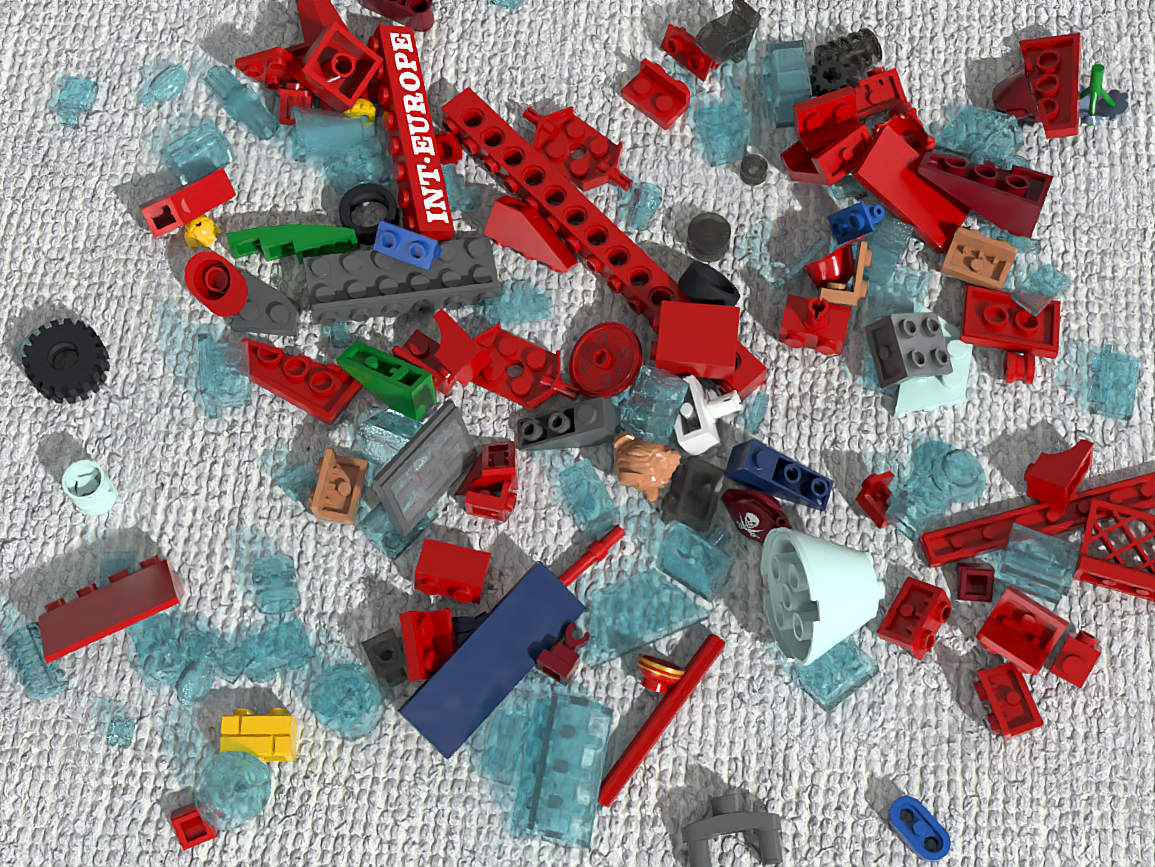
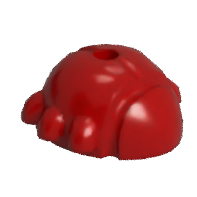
(448, 148)

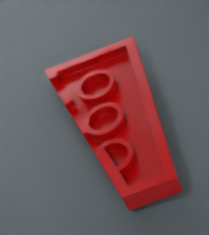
(1055, 78)
(306, 384)

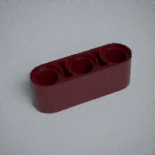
(408, 13)

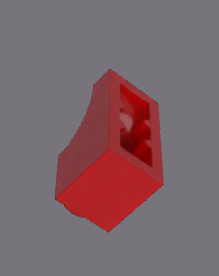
(458, 352)
(1058, 475)

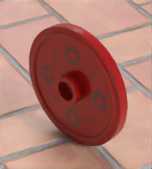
(605, 360)

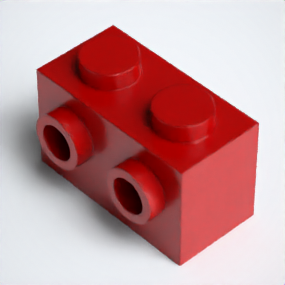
(452, 571)

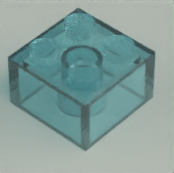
(784, 81)

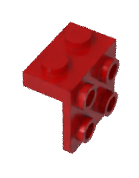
(274, 65)
(1021, 631)

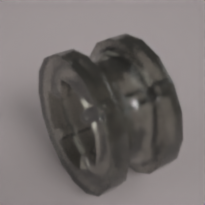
(760, 174)

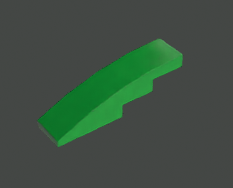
(291, 240)

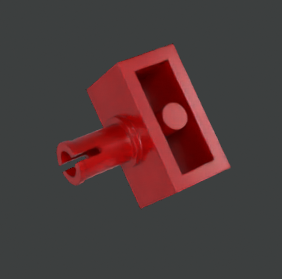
(814, 324)

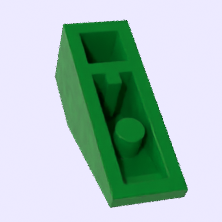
(392, 380)

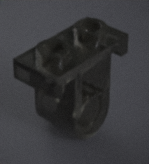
(729, 34)

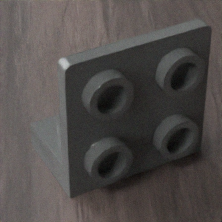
(908, 347)

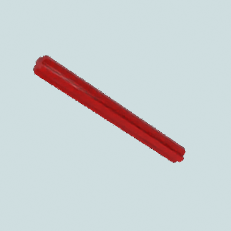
(659, 720)

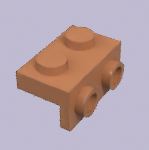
(979, 259)
(338, 488)

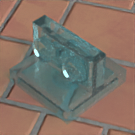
(223, 375)
(386, 435)
(1037, 564)

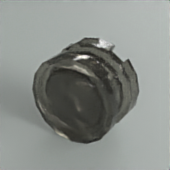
(708, 237)

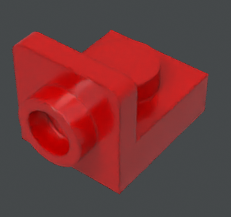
(487, 505)

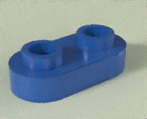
(920, 828)

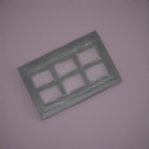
(425, 468)

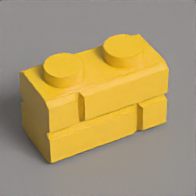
(266, 736)

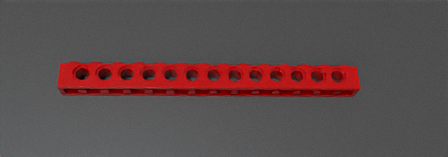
(469, 110)

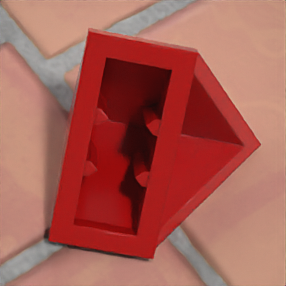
(491, 468)

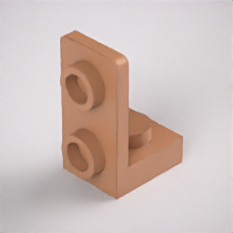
(837, 292)

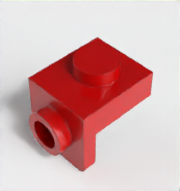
(293, 95)
(874, 496)
(1076, 657)

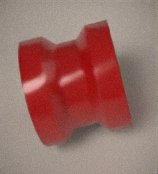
(1018, 367)

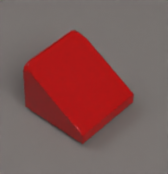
(191, 827)

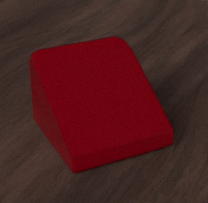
(975, 581)

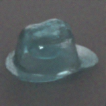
(955, 473)

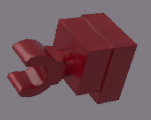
(563, 660)

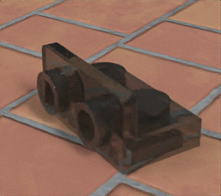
(693, 493)

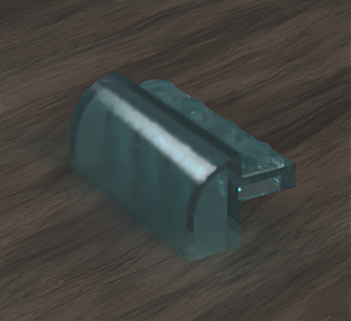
(562, 771)

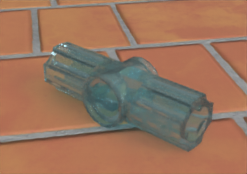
(241, 102)

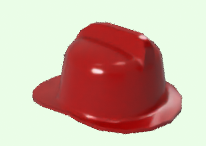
(834, 267)
(216, 283)

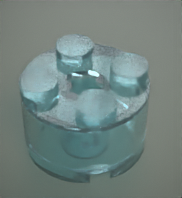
(356, 684)
(213, 796)

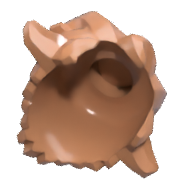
(643, 464)

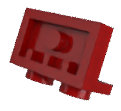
(879, 92)
(657, 94)
(825, 118)
(420, 352)
(915, 617)
(427, 641)

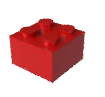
(337, 67)

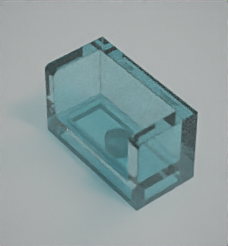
(198, 153)
(589, 499)
(157, 650)

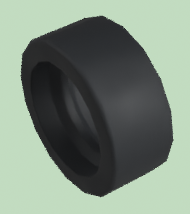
(362, 194)
(708, 286)

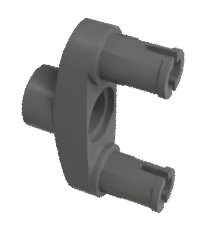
(731, 818)

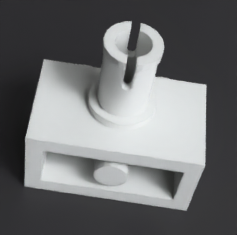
(698, 415)

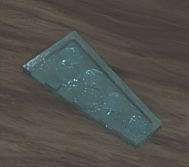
(891, 291)

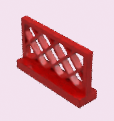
(1116, 575)

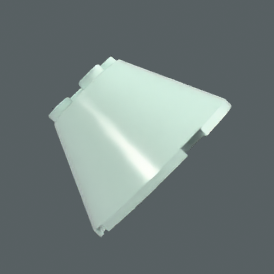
(816, 592)

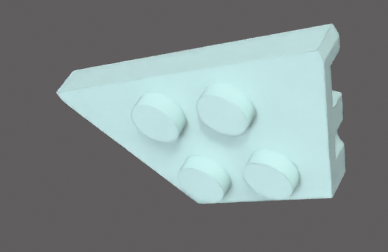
(934, 391)

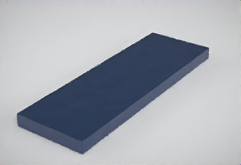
(491, 660)

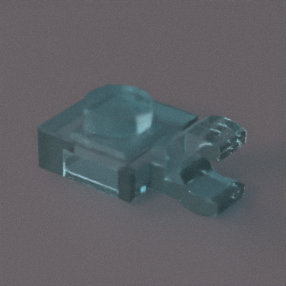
(76, 97)

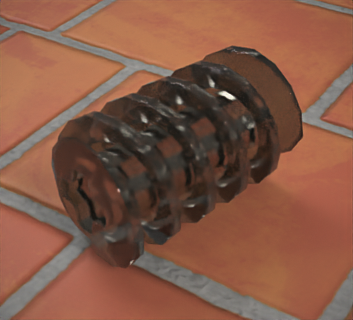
(856, 47)

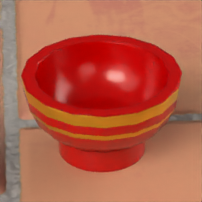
(658, 673)

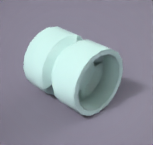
(89, 487)

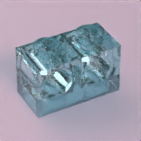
(654, 404)

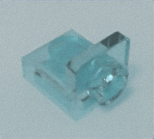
(459, 196)

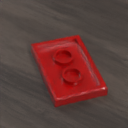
(1000, 323)

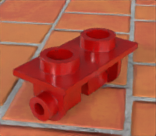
(682, 48)

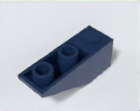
(778, 475)

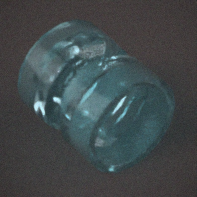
(275, 581)

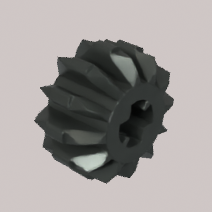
(833, 70)

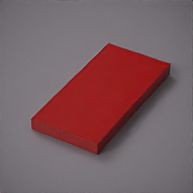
(892, 176)

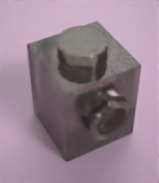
(387, 658)

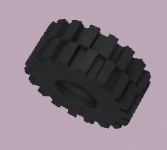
(71, 381)

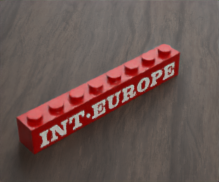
(411, 134)

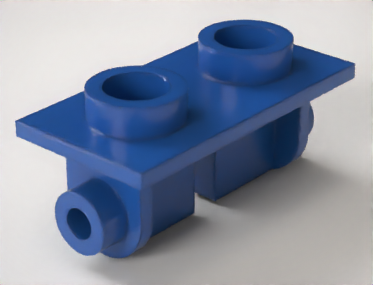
(855, 221)
(406, 245)

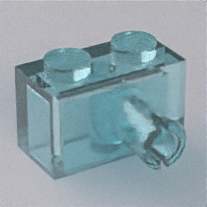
(696, 560)

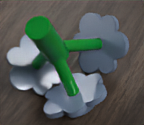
(1110, 105)

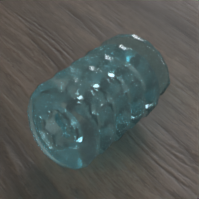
(34, 672)

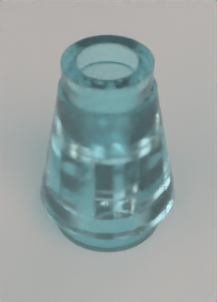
(644, 205)

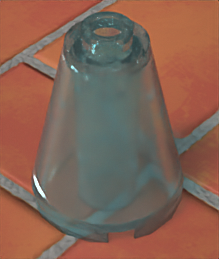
(326, 133)

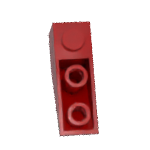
(187, 202)
(524, 229)

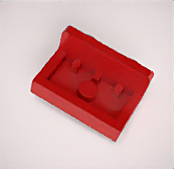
(1009, 701)

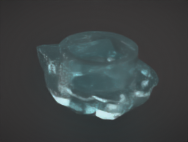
(1024, 244)

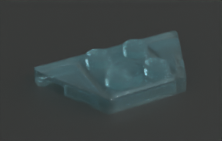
(637, 615)

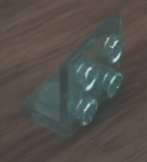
(725, 127)
(981, 136)

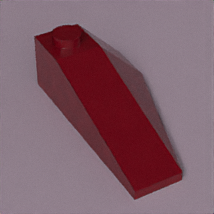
(1001, 196)

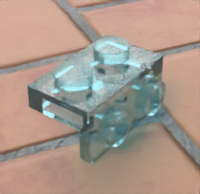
(385, 538)
(837, 674)

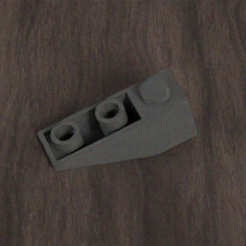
(571, 426)

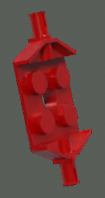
(564, 132)
(540, 375)

